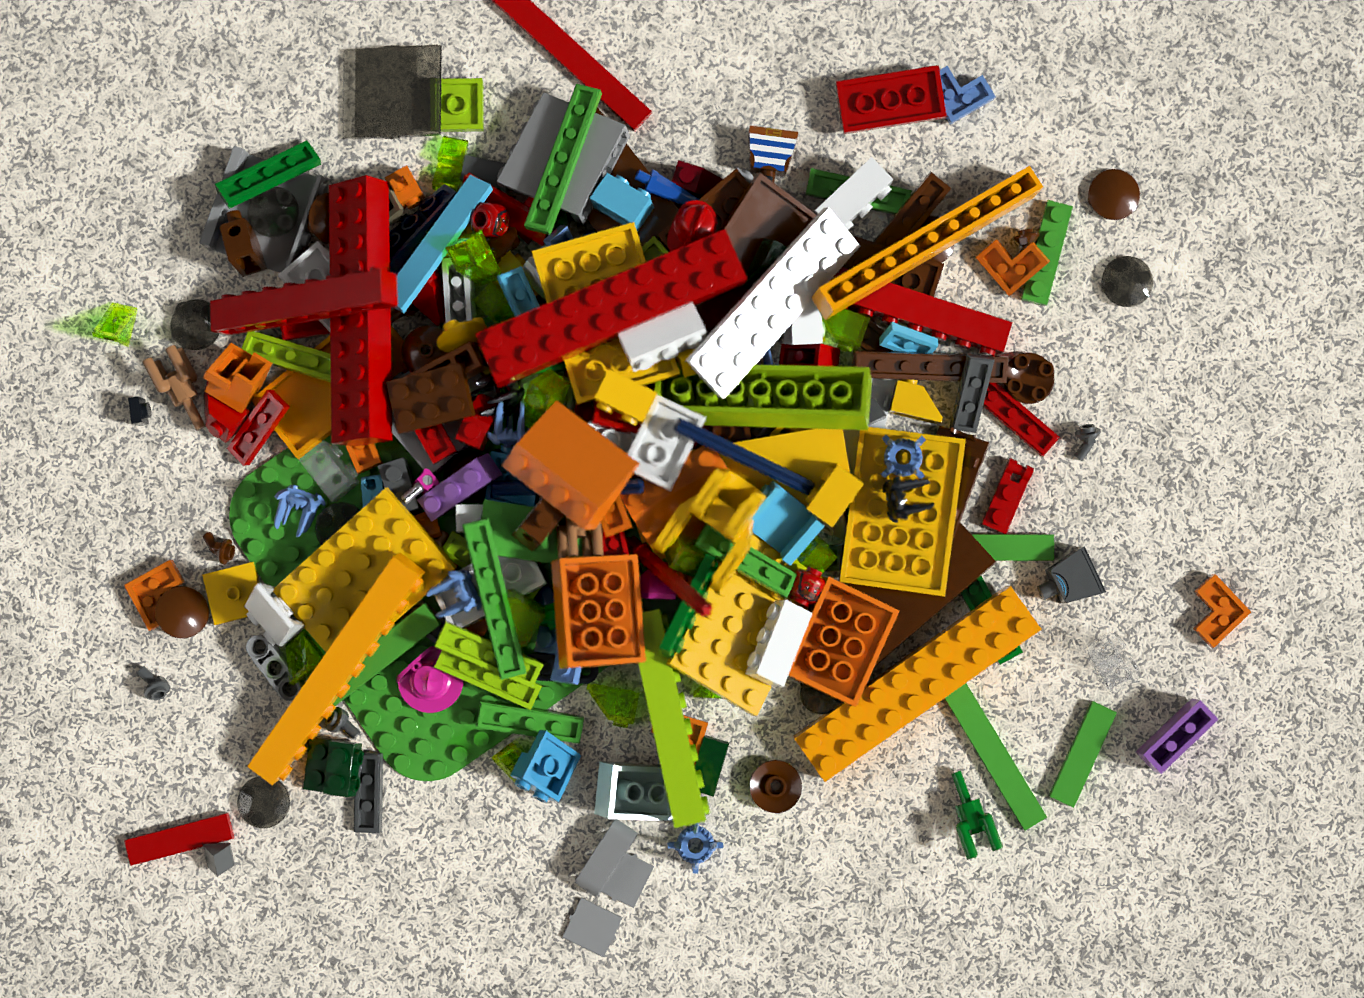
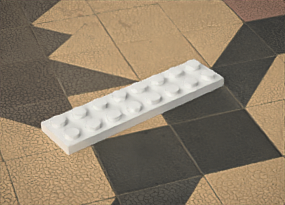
(773, 303)

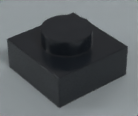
(139, 411)

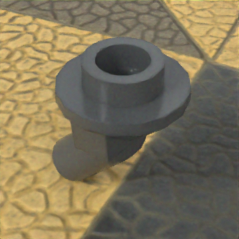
(1087, 434)
(156, 685)
(339, 720)

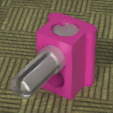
(424, 483)

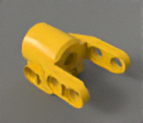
(727, 506)

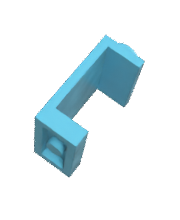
(785, 522)

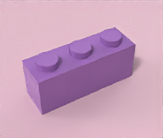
(459, 487)
(1176, 735)

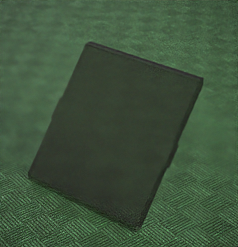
(392, 92)

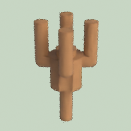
(177, 383)
(567, 540)

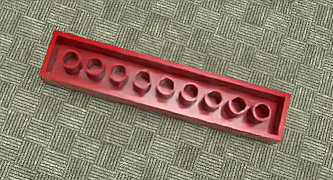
(610, 307)
(360, 340)

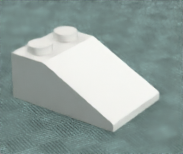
(272, 615)

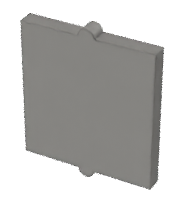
(628, 879)
(592, 927)

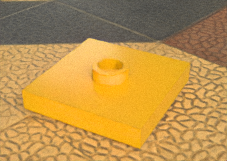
(229, 591)

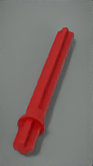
(669, 577)

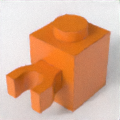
(405, 187)

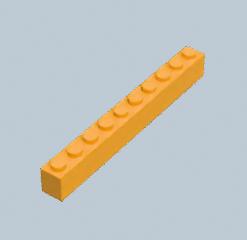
(926, 243)
(336, 669)

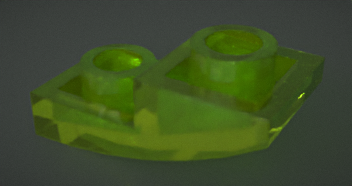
(450, 163)

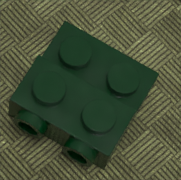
(333, 767)

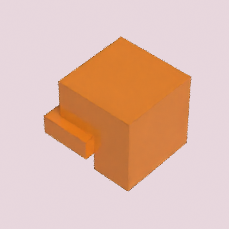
(236, 377)

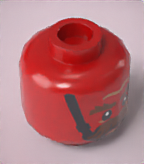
(491, 219)
(807, 586)

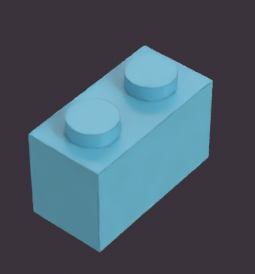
(622, 201)

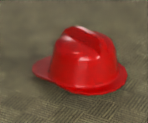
(691, 223)

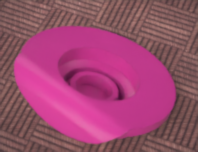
(426, 686)

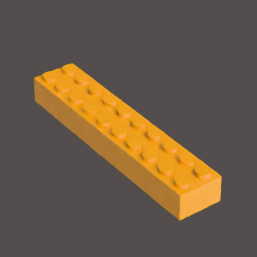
(918, 682)

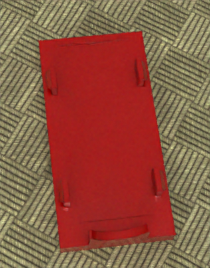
(890, 99)

